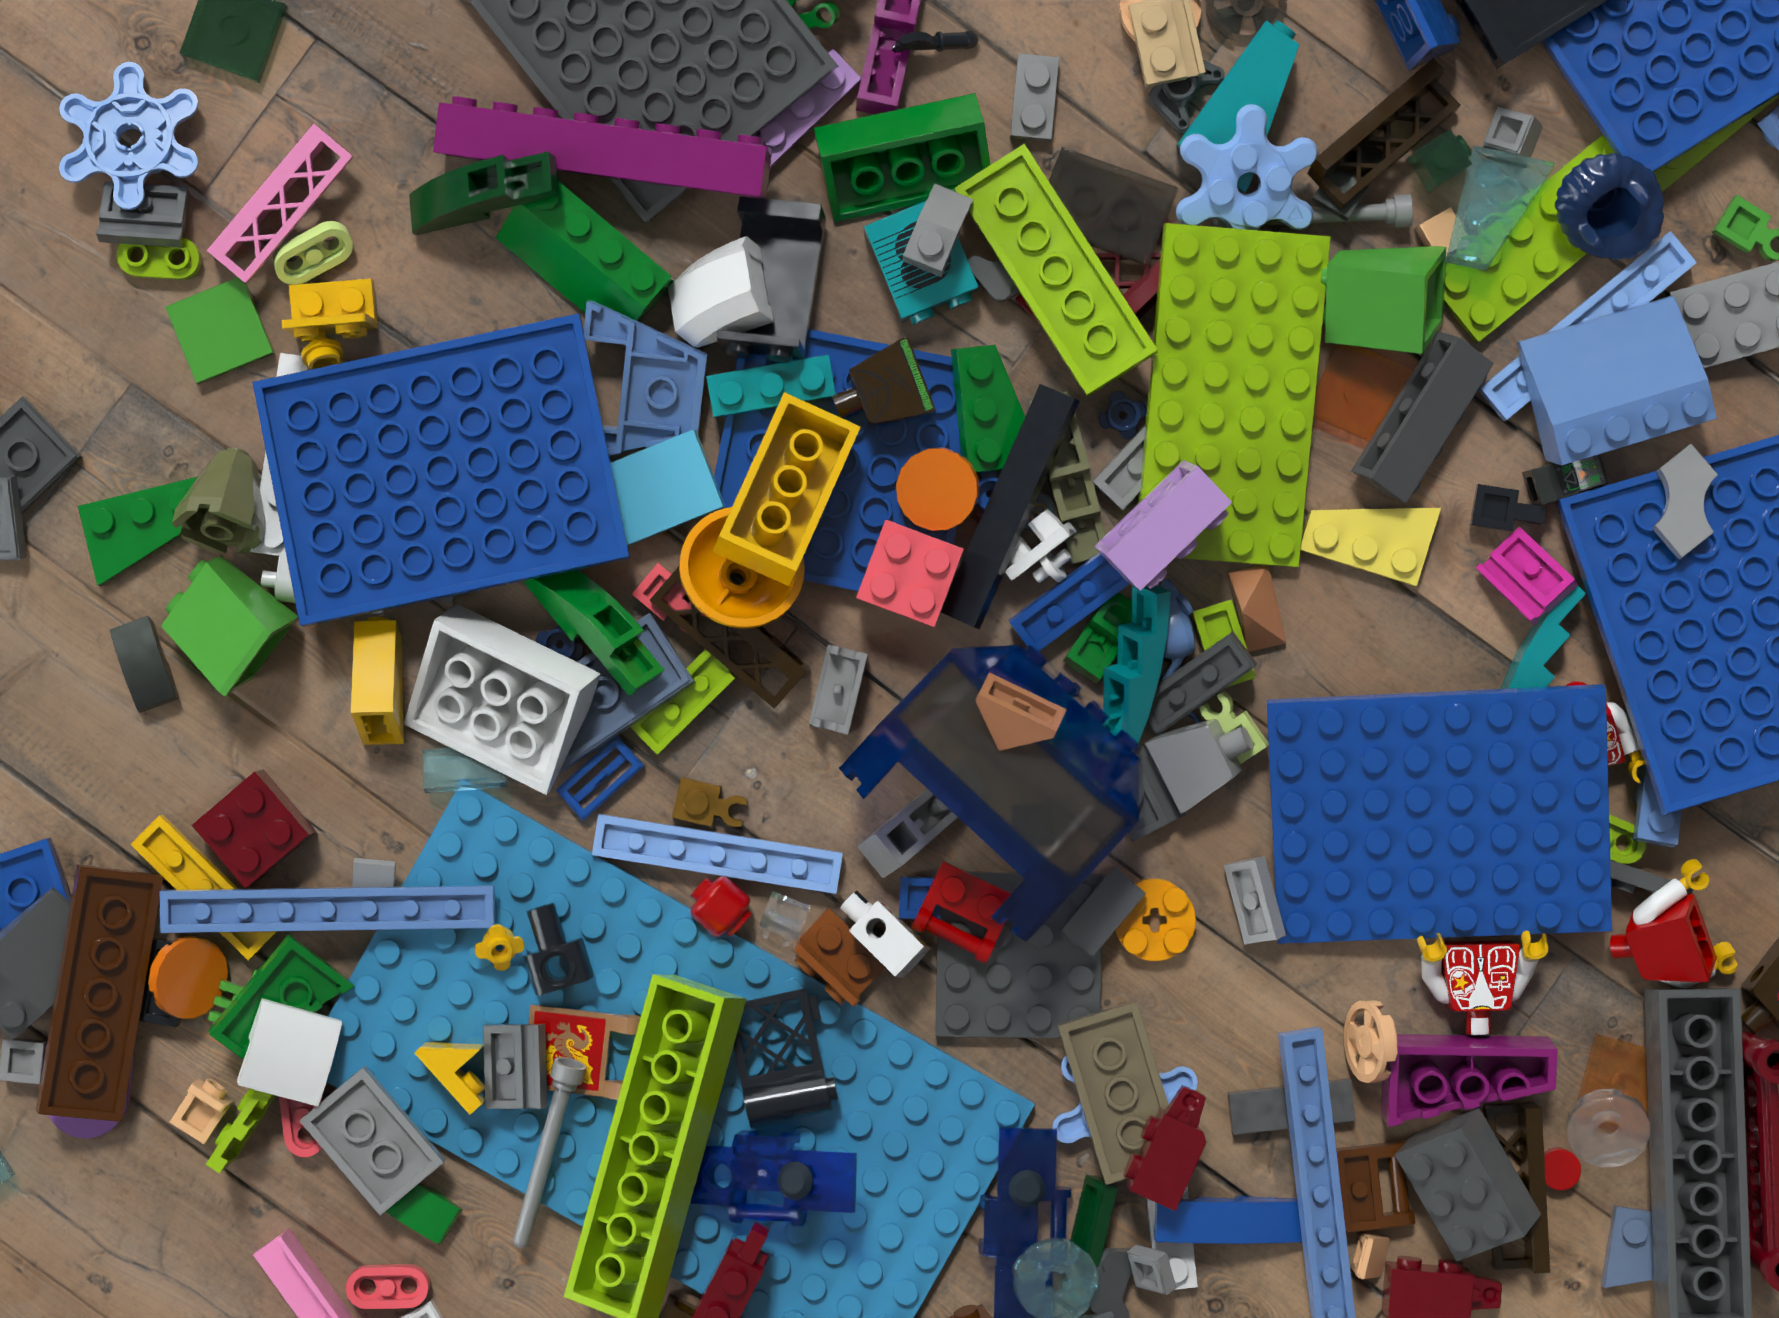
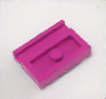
(1527, 576)

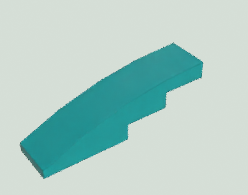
(1540, 645)
(1141, 648)

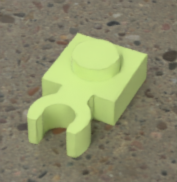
(1230, 722)

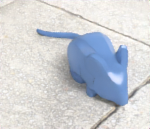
(1180, 634)

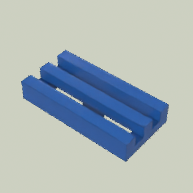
(626, 754)

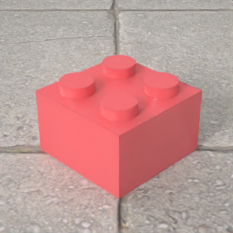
(909, 573)

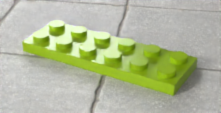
(1056, 271)

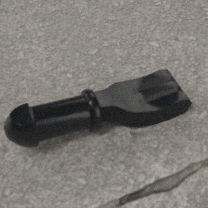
(940, 41)

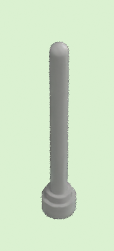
(1394, 211)
(566, 1076)

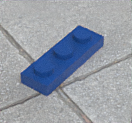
(1068, 602)

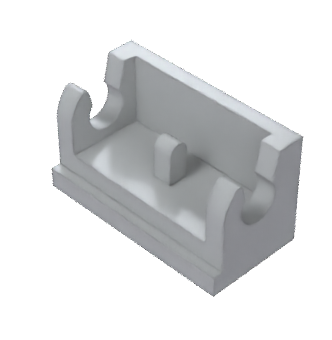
(838, 689)

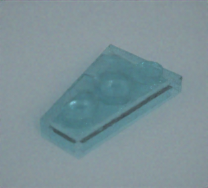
(1492, 203)

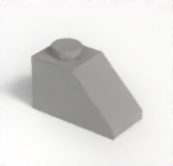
(937, 230)

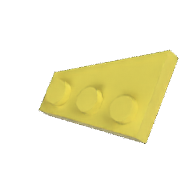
(1373, 540)

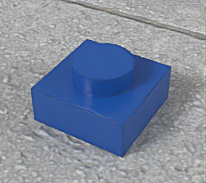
(912, 894)

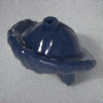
(1610, 207)

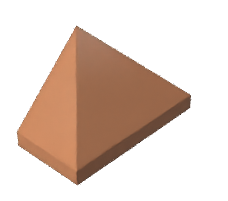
(1257, 607)
(1015, 714)

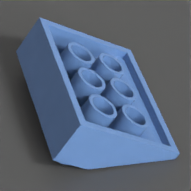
(1615, 381)

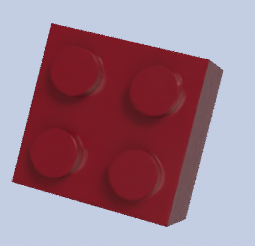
(254, 828)

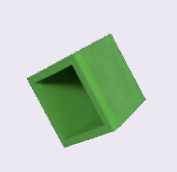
(1385, 297)
(226, 624)

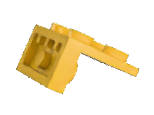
(332, 308)

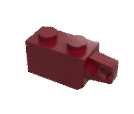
(1169, 1150)
(734, 1276)
(1435, 1290)

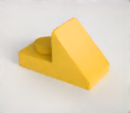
(445, 1063)

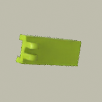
(675, 715)

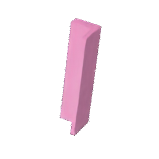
(299, 1279)

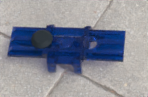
(770, 1164)
(1011, 1217)

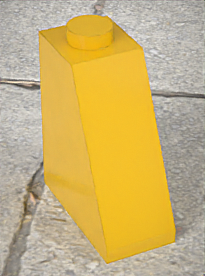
(378, 682)

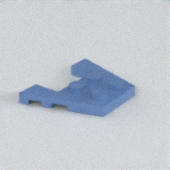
(659, 380)

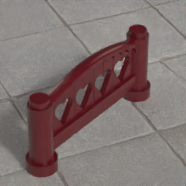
(1762, 1119)

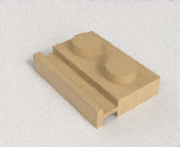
(1166, 41)

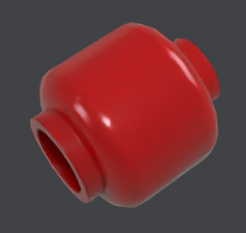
(720, 906)

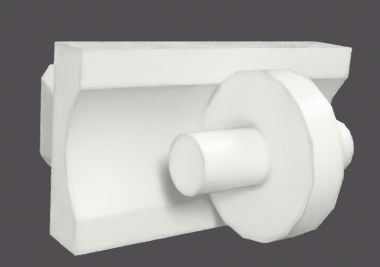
(1051, 533)

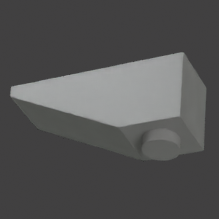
(906, 833)

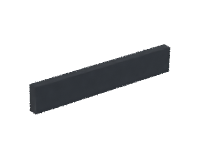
(1009, 506)

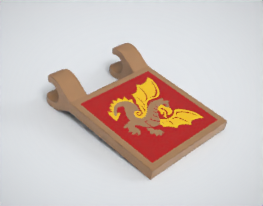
(584, 1038)

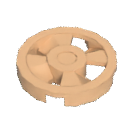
(1369, 1045)

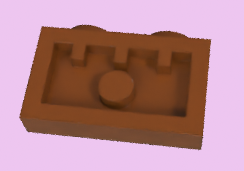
(837, 957)

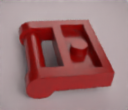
(967, 897)

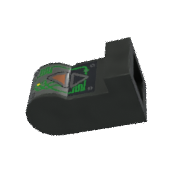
(1561, 481)

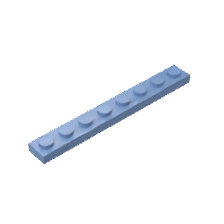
(327, 909)
(1316, 1173)

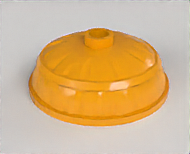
(709, 586)

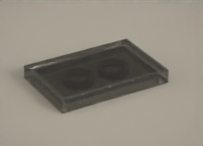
(1113, 205)

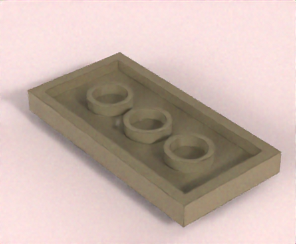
(1114, 1081)

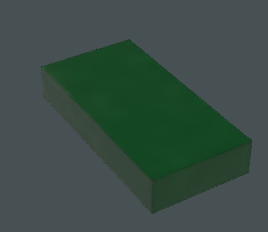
(1093, 1216)

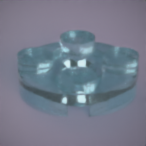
(1034, 1269)

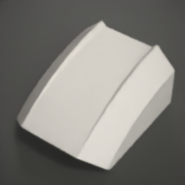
(721, 293)

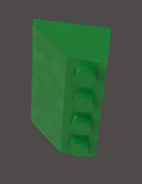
(900, 155)
(584, 255)

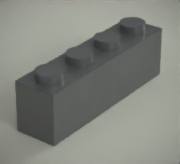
(1422, 417)

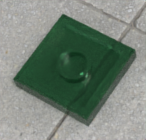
(234, 35)

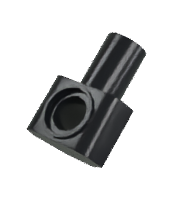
(551, 943)

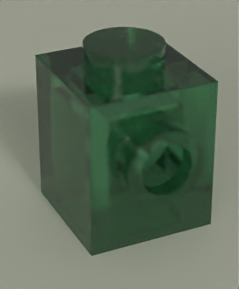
(1441, 160)

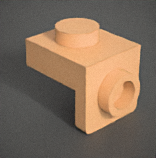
(202, 1109)

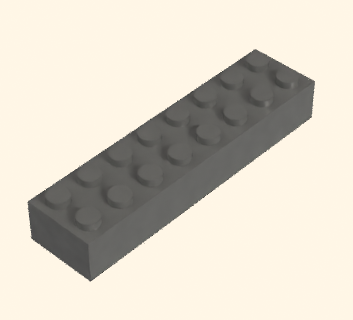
(1698, 1153)

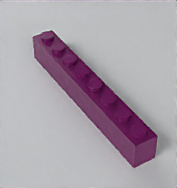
(604, 149)

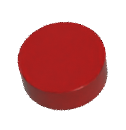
(1561, 1168)

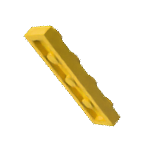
(190, 869)

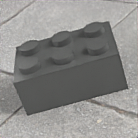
(1468, 1184)

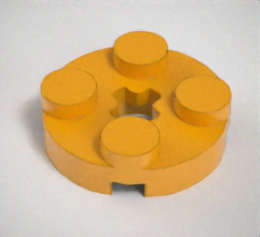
(1172, 935)

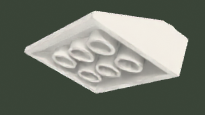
(500, 697)

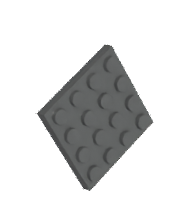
(1023, 984)

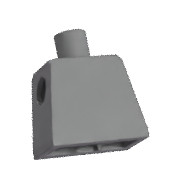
(1198, 759)

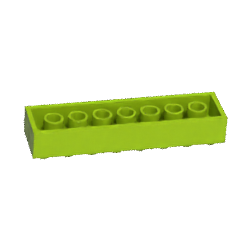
(654, 1147)

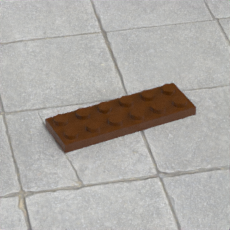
(99, 993)

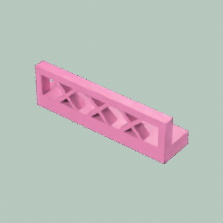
(272, 192)

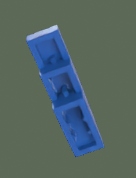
(1229, 1221)

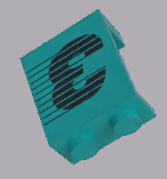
(913, 288)

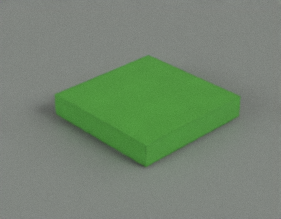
(220, 330)

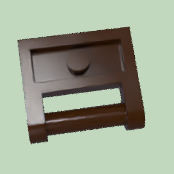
(1362, 1187)

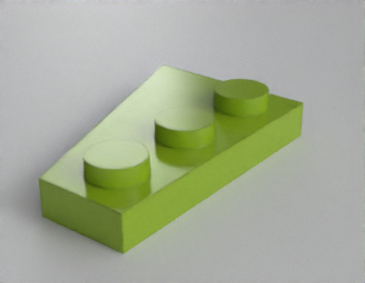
(235, 1135)

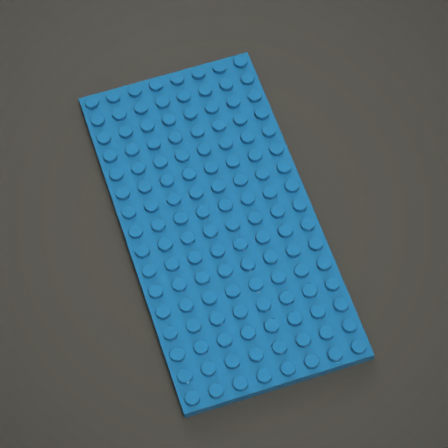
(905, 1107)

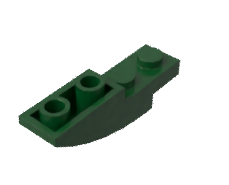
(482, 187)

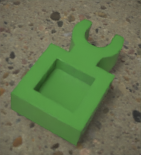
(1745, 226)

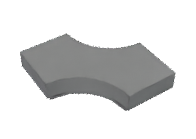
(1685, 486)

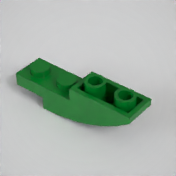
(603, 624)

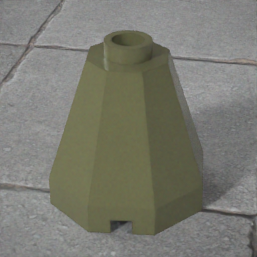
(223, 505)

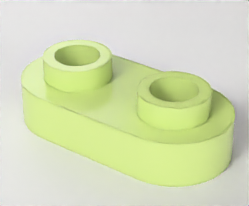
(313, 253)

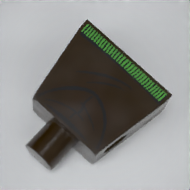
(887, 387)

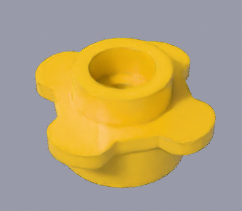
(496, 936)

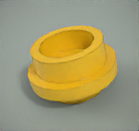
(322, 353)

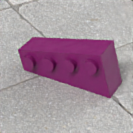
(1463, 1072)

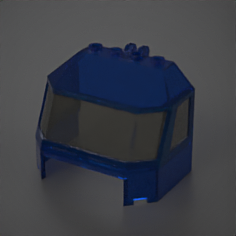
(1039, 805)

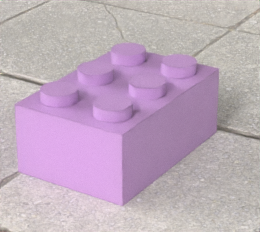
(1164, 525)

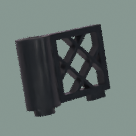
(791, 1091)

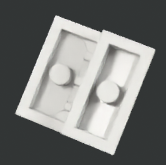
(289, 1052)

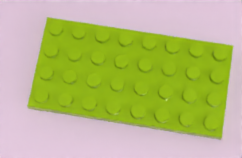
(1238, 380)

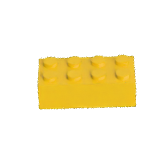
(786, 489)

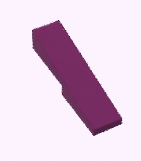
(883, 68)

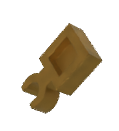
(700, 803)

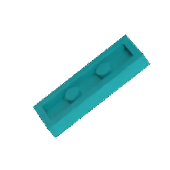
(765, 385)

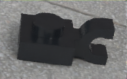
(1499, 508)

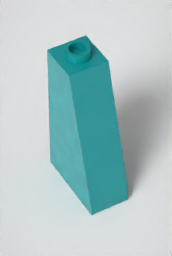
(1254, 79)

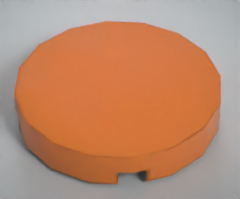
(937, 489)
(187, 976)

